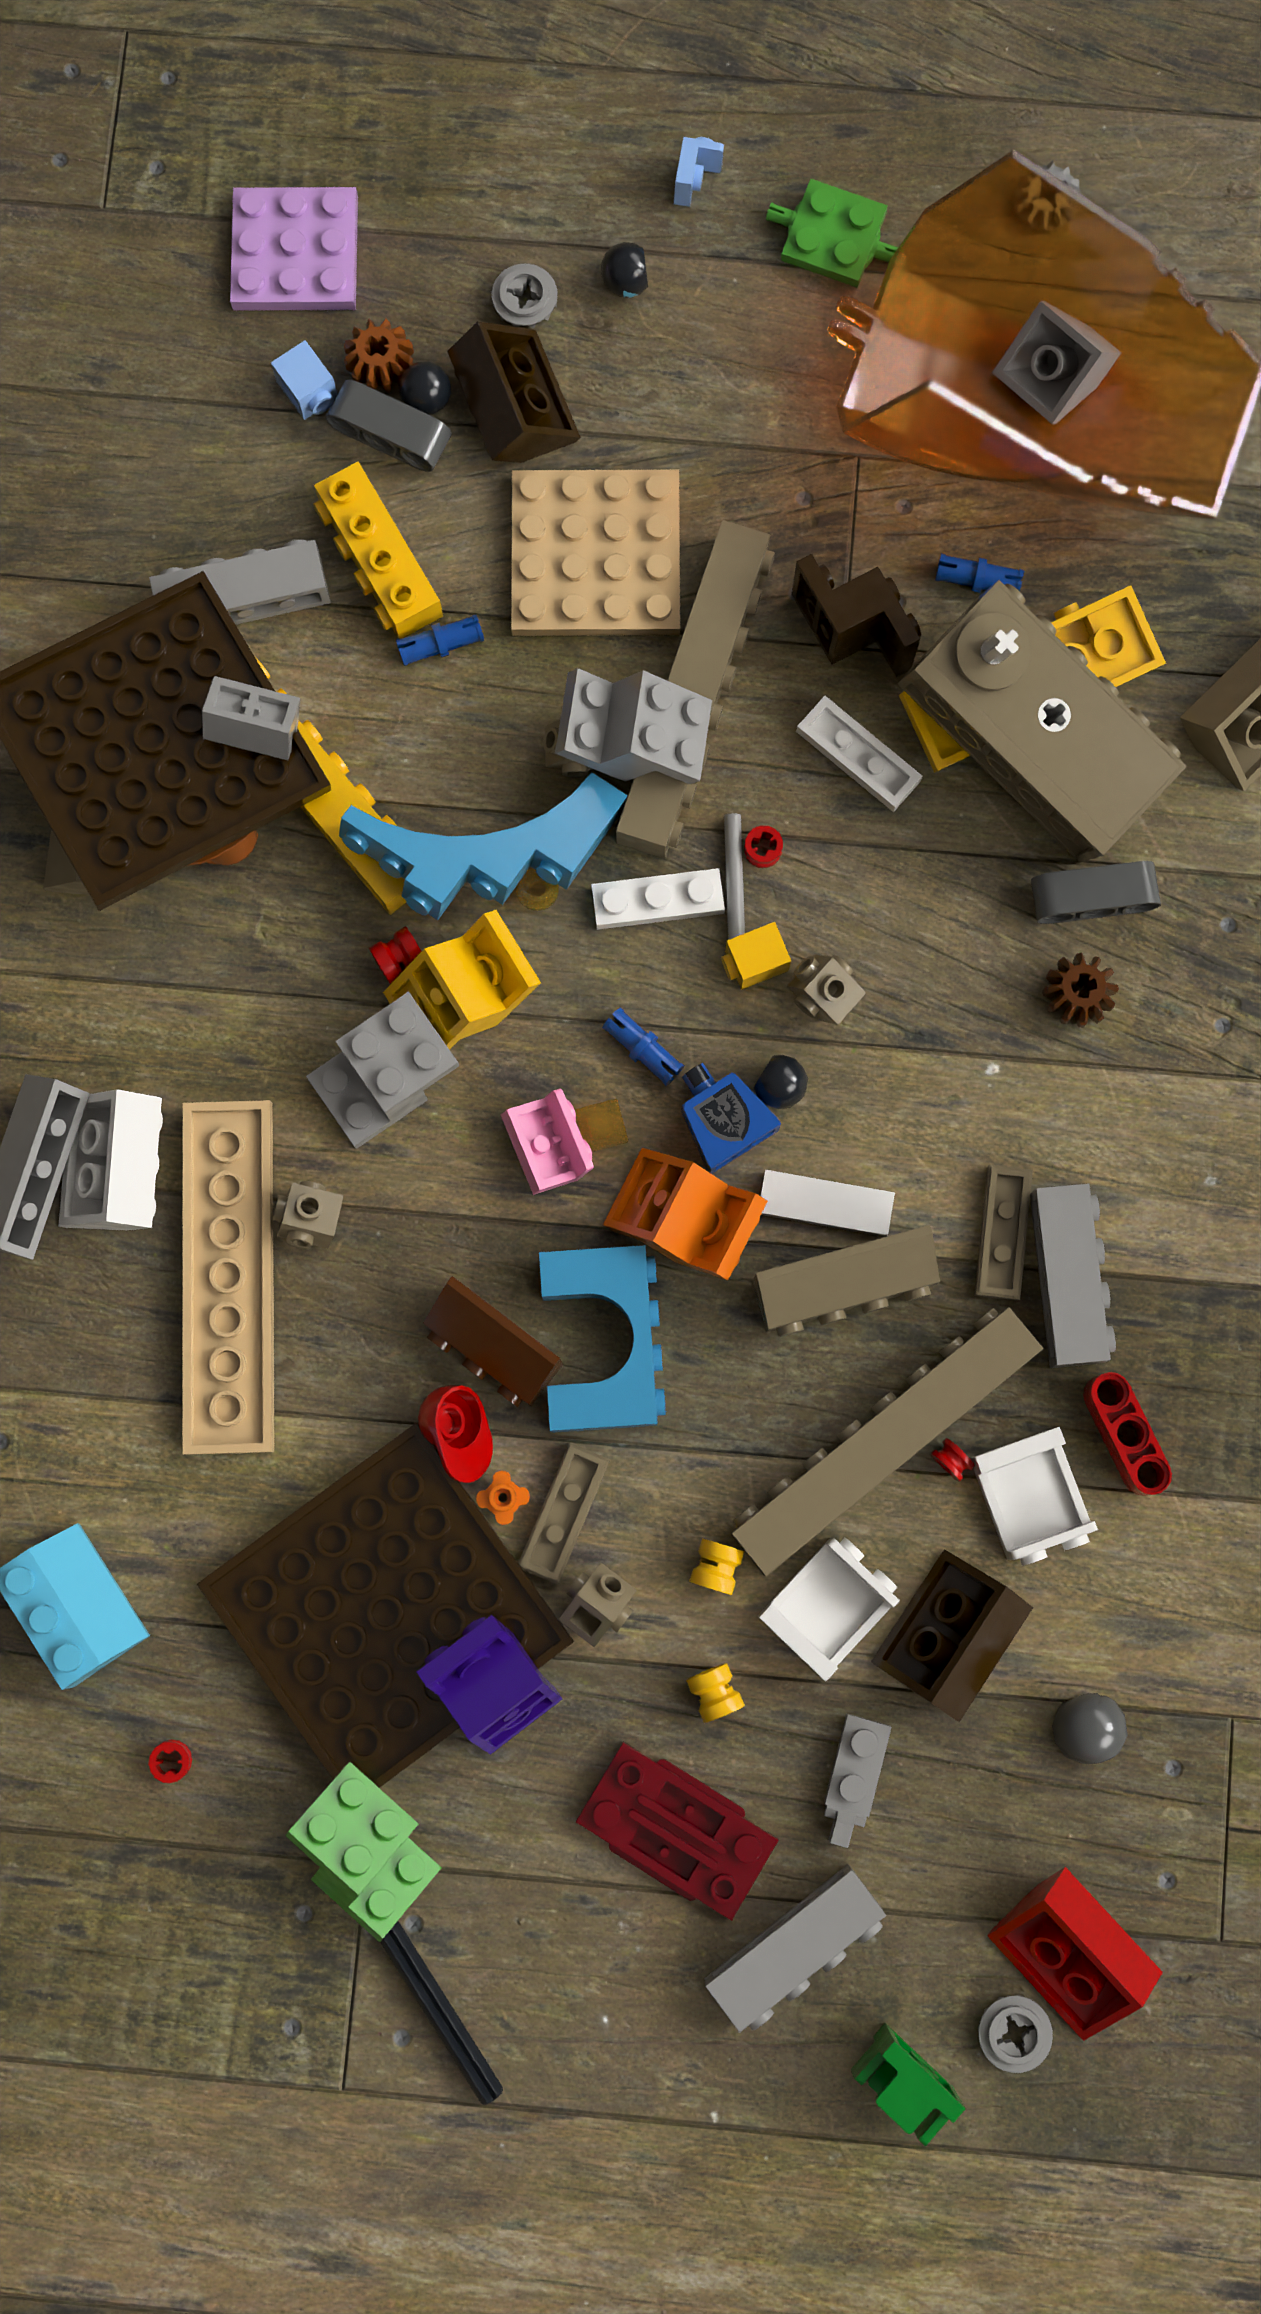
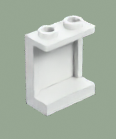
(1033, 1497)
(829, 1606)

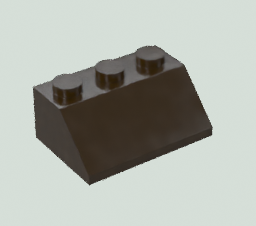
(512, 392)
(952, 1634)

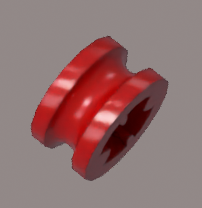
(754, 837)
(952, 1459)
(168, 1747)

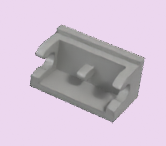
(250, 717)

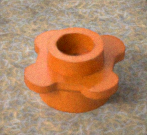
(515, 1497)

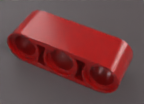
(1146, 1446)

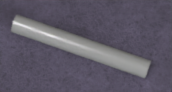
(734, 875)

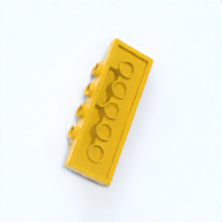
(1109, 635)

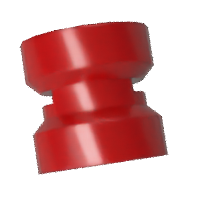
(396, 954)

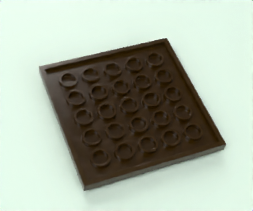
(118, 749)
(361, 1592)

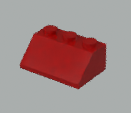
(1076, 1955)

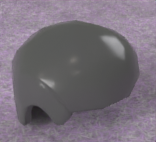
(1090, 1728)

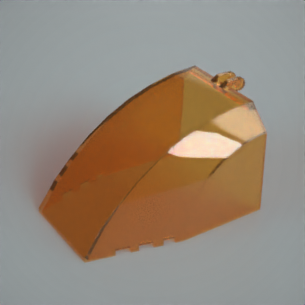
(962, 288)

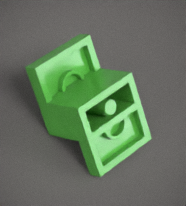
(363, 1851)

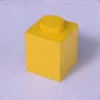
(756, 956)

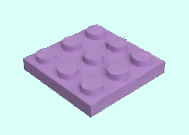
(294, 248)

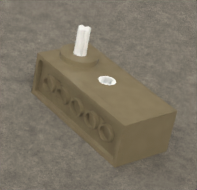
(1043, 723)

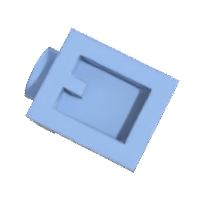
(695, 158)

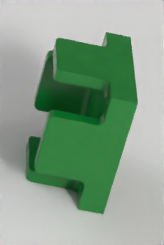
(907, 2086)

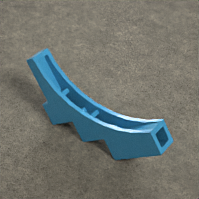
(492, 862)

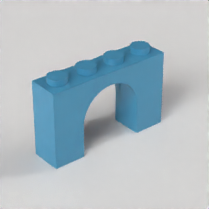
(622, 1279)

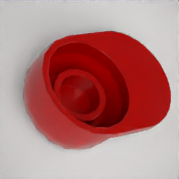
(458, 1427)

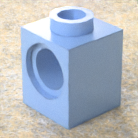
(305, 380)

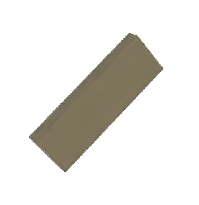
(1003, 1232)
(563, 1513)

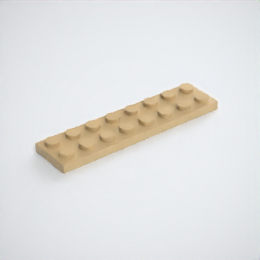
(228, 1278)

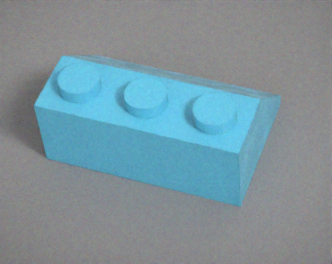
(70, 1606)

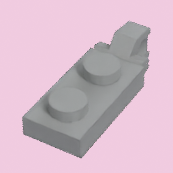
(855, 1776)

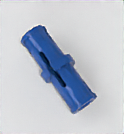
(976, 574)
(440, 640)
(643, 1046)

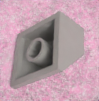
(1055, 362)

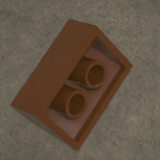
(491, 1344)

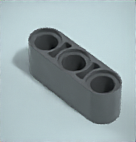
(388, 425)
(1095, 892)

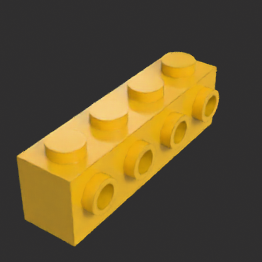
(378, 551)

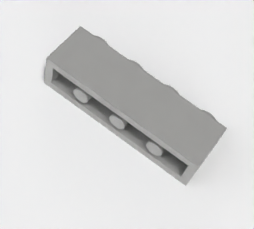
(260, 580)
(35, 1158)
(1071, 1276)
(794, 1949)

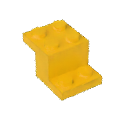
(468, 980)

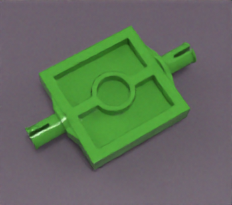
(833, 232)

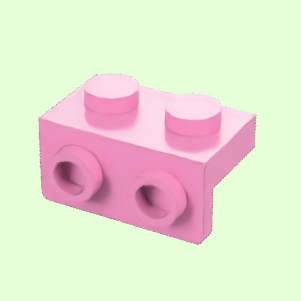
(548, 1142)

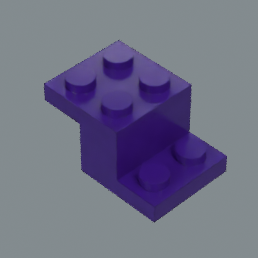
(488, 1684)

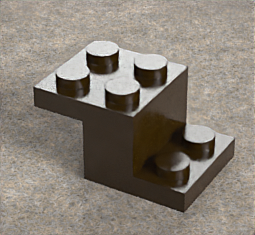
(856, 614)

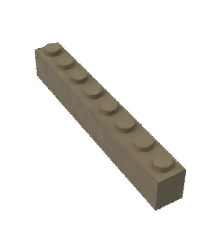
(703, 667)
(885, 1441)

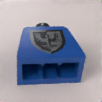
(724, 1117)

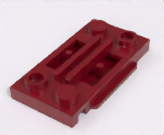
(677, 1830)

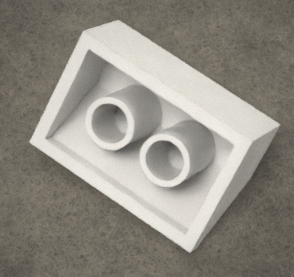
(113, 1163)

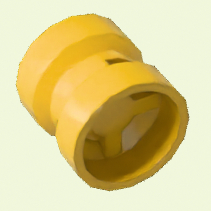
(717, 1566)
(715, 1693)

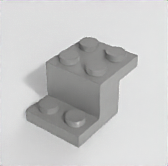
(633, 726)
(382, 1070)

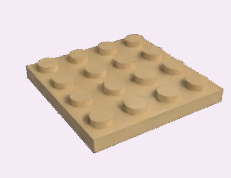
(595, 552)

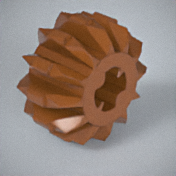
(378, 354)

